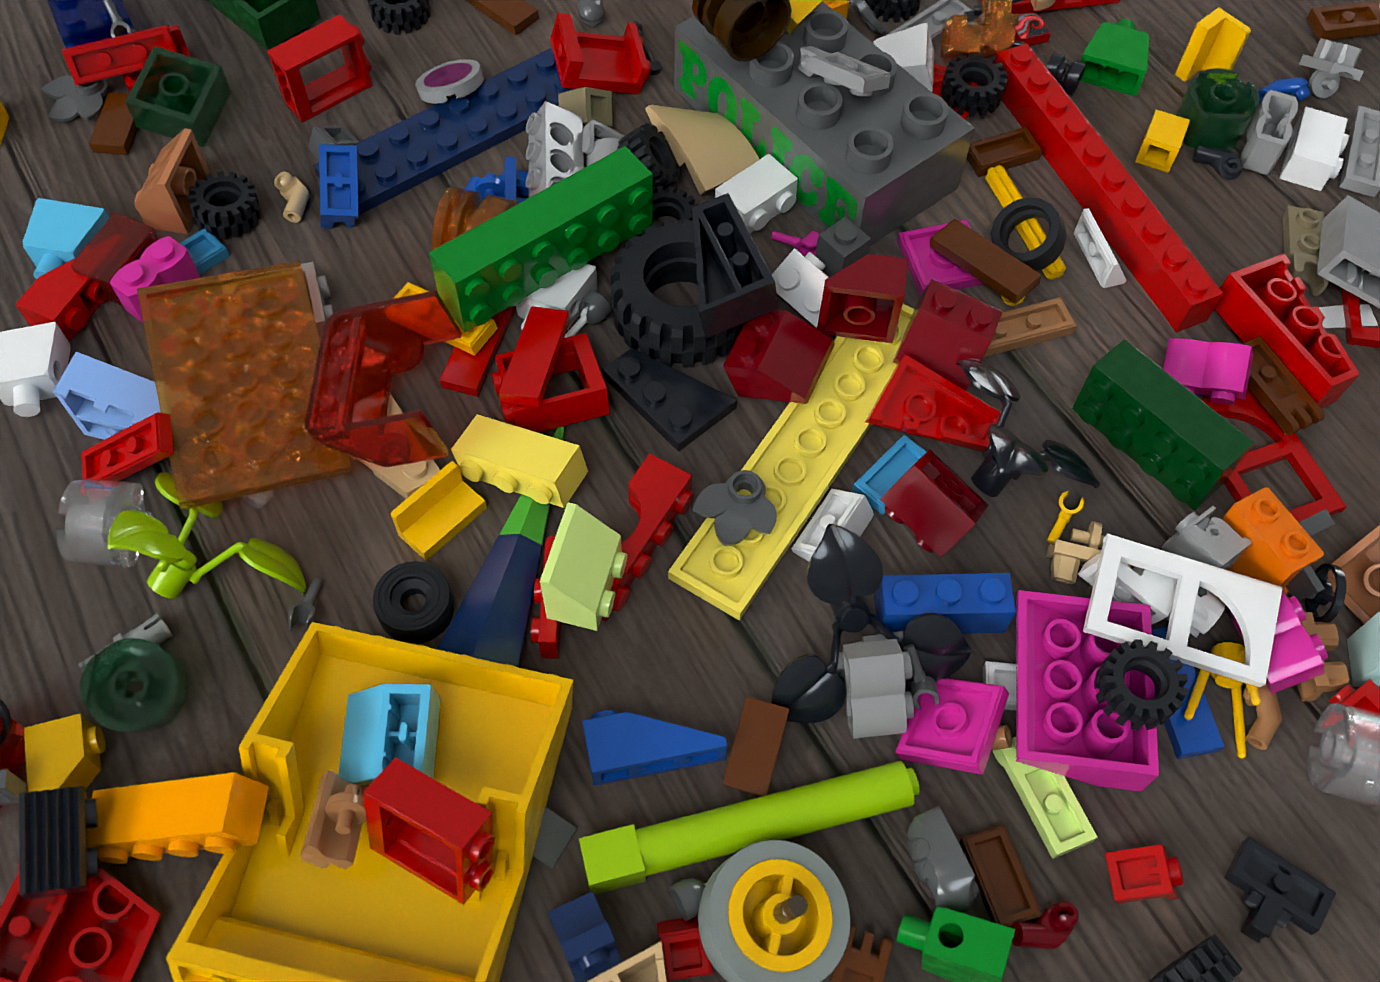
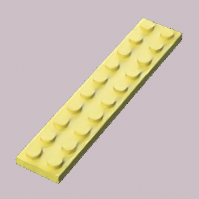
(797, 467)

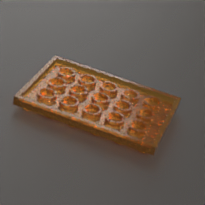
(237, 378)

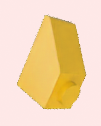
(63, 753)

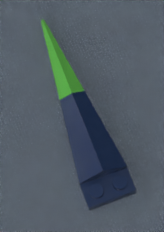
(499, 602)

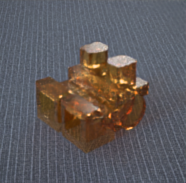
(988, 34)

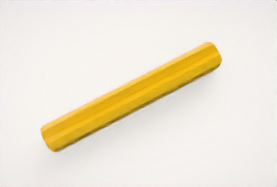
(1028, 229)

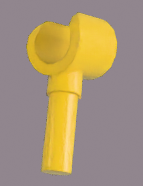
(1064, 517)

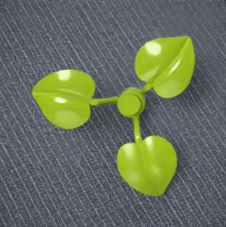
(177, 566)

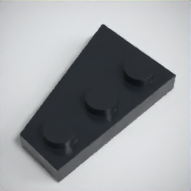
(667, 398)

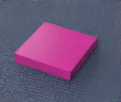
(928, 264)
(958, 729)

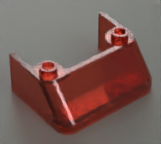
(354, 378)

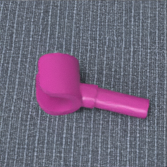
(803, 246)

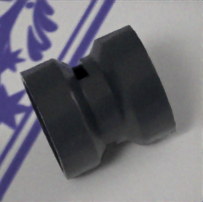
(1057, 67)

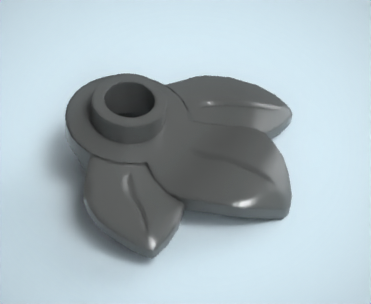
(74, 100)
(737, 513)

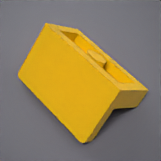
(1213, 44)
(437, 511)

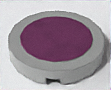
(450, 78)

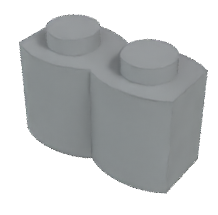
(1269, 132)
(876, 688)

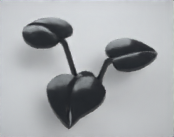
(1006, 454)
(841, 574)

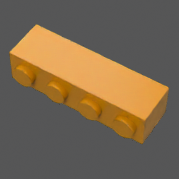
(178, 817)

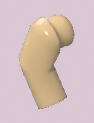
(295, 193)

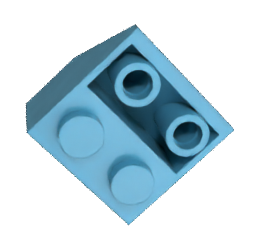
(386, 725)

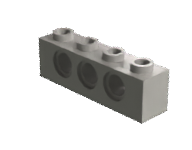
(553, 146)

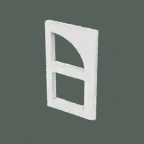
(1249, 599)

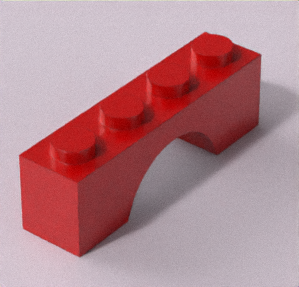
(657, 496)

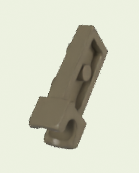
(1302, 245)

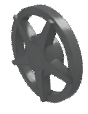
(867, 15)

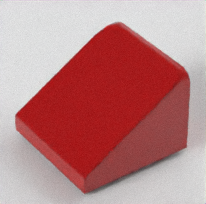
(682, 949)

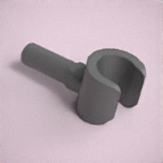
(118, 25)
(305, 611)
(921, 682)

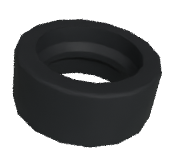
(1023, 210)

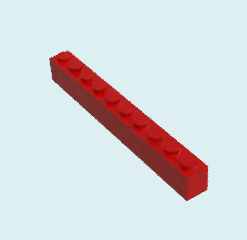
(1103, 185)

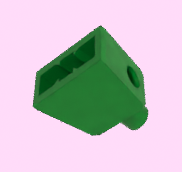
(1117, 57)
(980, 944)

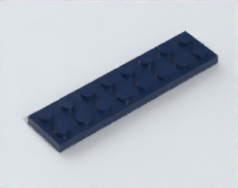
(453, 130)

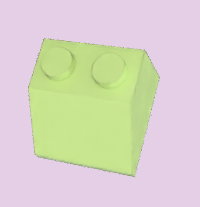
(582, 570)

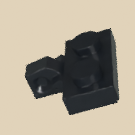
(1277, 892)

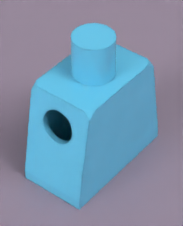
(60, 232)

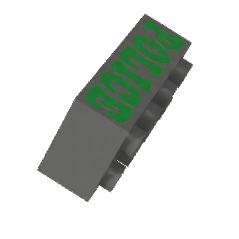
(852, 154)

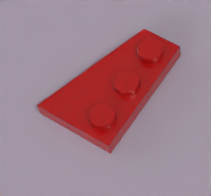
(932, 408)

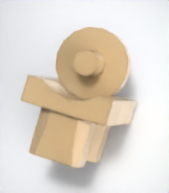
(1068, 556)

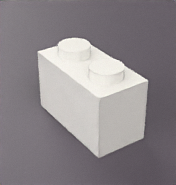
(1315, 149)
(761, 192)

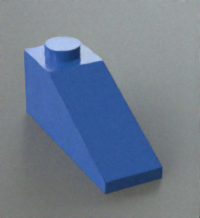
(639, 746)

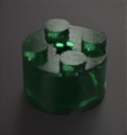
(1217, 108)
(125, 661)

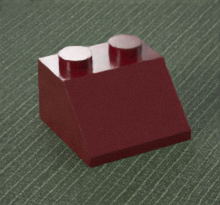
(864, 299)
(948, 329)
(778, 358)
(934, 504)

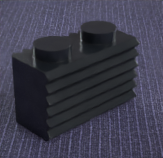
(55, 842)

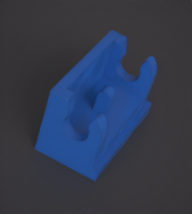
(338, 185)

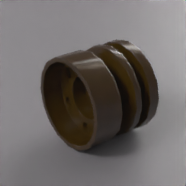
(744, 26)

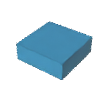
(205, 250)

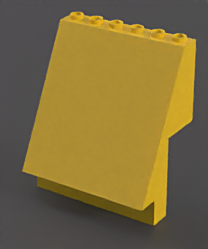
(375, 922)

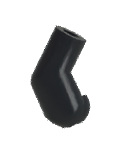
(1222, 160)

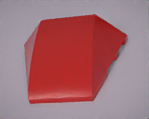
(75, 935)

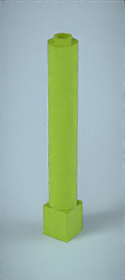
(630, 854)

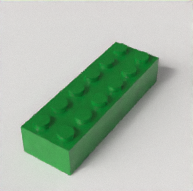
(543, 238)

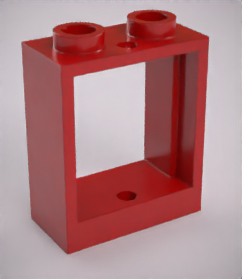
(331, 89)
(566, 408)
(430, 830)

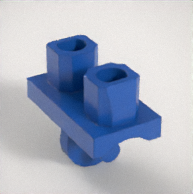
(507, 184)

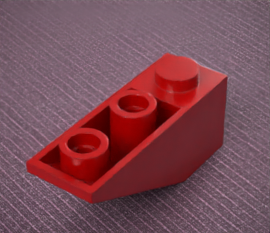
(61, 298)

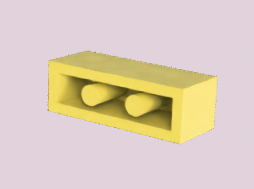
(520, 461)

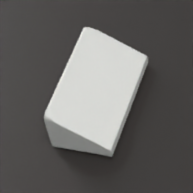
(1098, 251)
(838, 508)

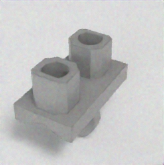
(1332, 61)

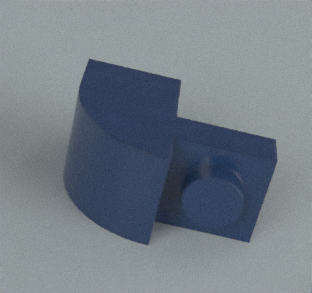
(585, 937)

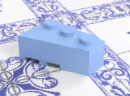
(104, 396)

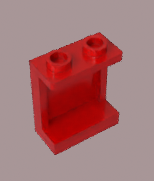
(599, 59)

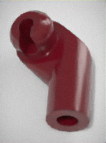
(1049, 929)

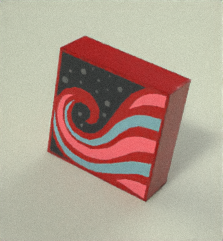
(1032, 29)

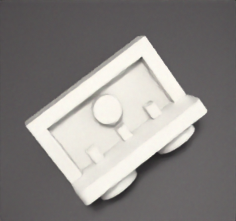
(801, 283)

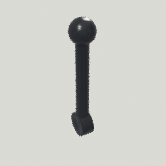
(655, 65)

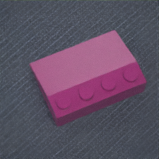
(1056, 701)

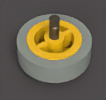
(774, 915)

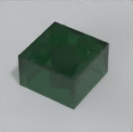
(178, 95)

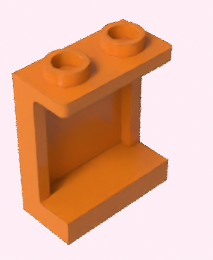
(1278, 541)

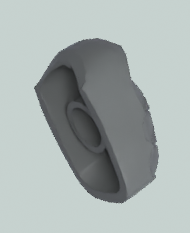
(941, 861)

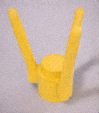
(1235, 653)

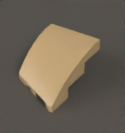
(705, 143)

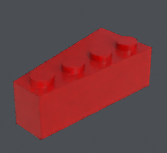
(1272, 305)

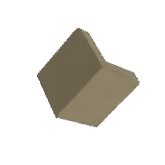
(588, 103)

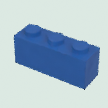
(970, 600)

